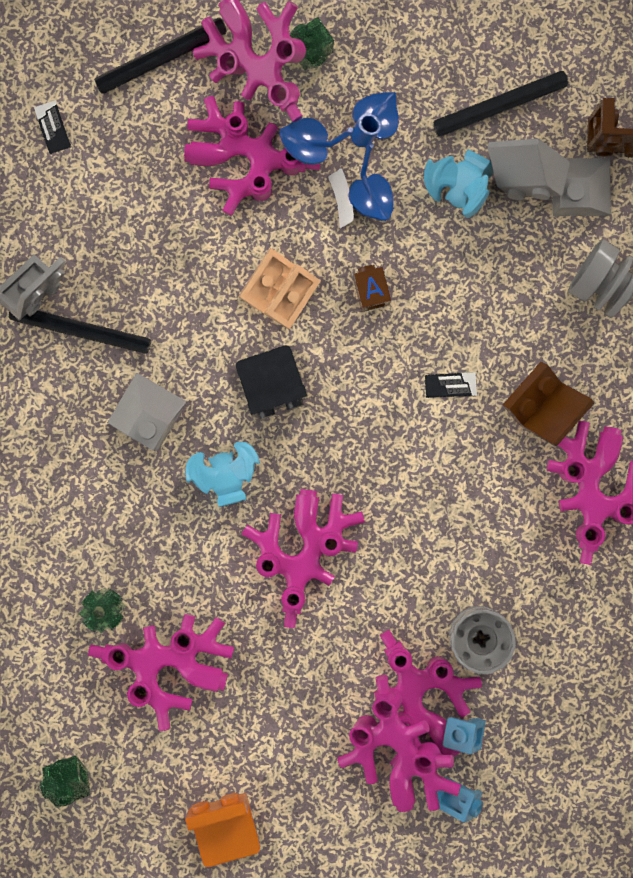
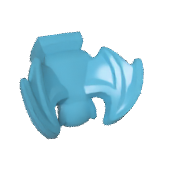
(466, 181)
(225, 475)

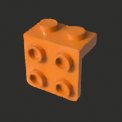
(223, 829)

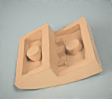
(279, 288)

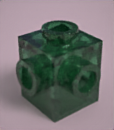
(317, 43)
(112, 606)
(65, 781)

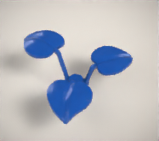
(374, 118)

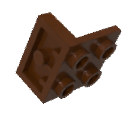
(602, 131)
(547, 405)

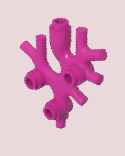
(240, 58)
(233, 142)
(588, 472)
(306, 564)
(153, 657)
(415, 682)
(411, 762)

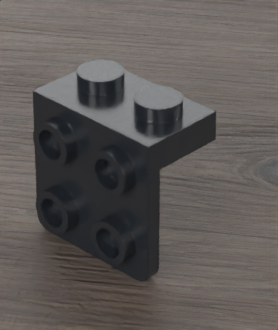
(271, 382)

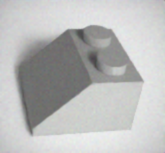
(528, 169)

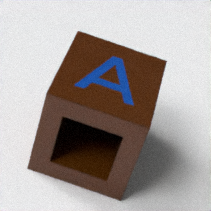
(371, 288)

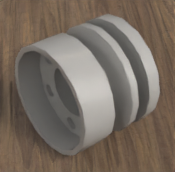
(604, 277)
(497, 647)

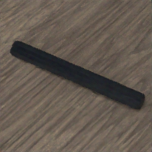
(155, 58)
(500, 103)
(86, 331)

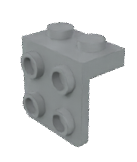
(29, 285)

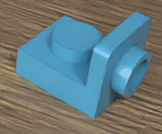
(464, 735)
(462, 807)

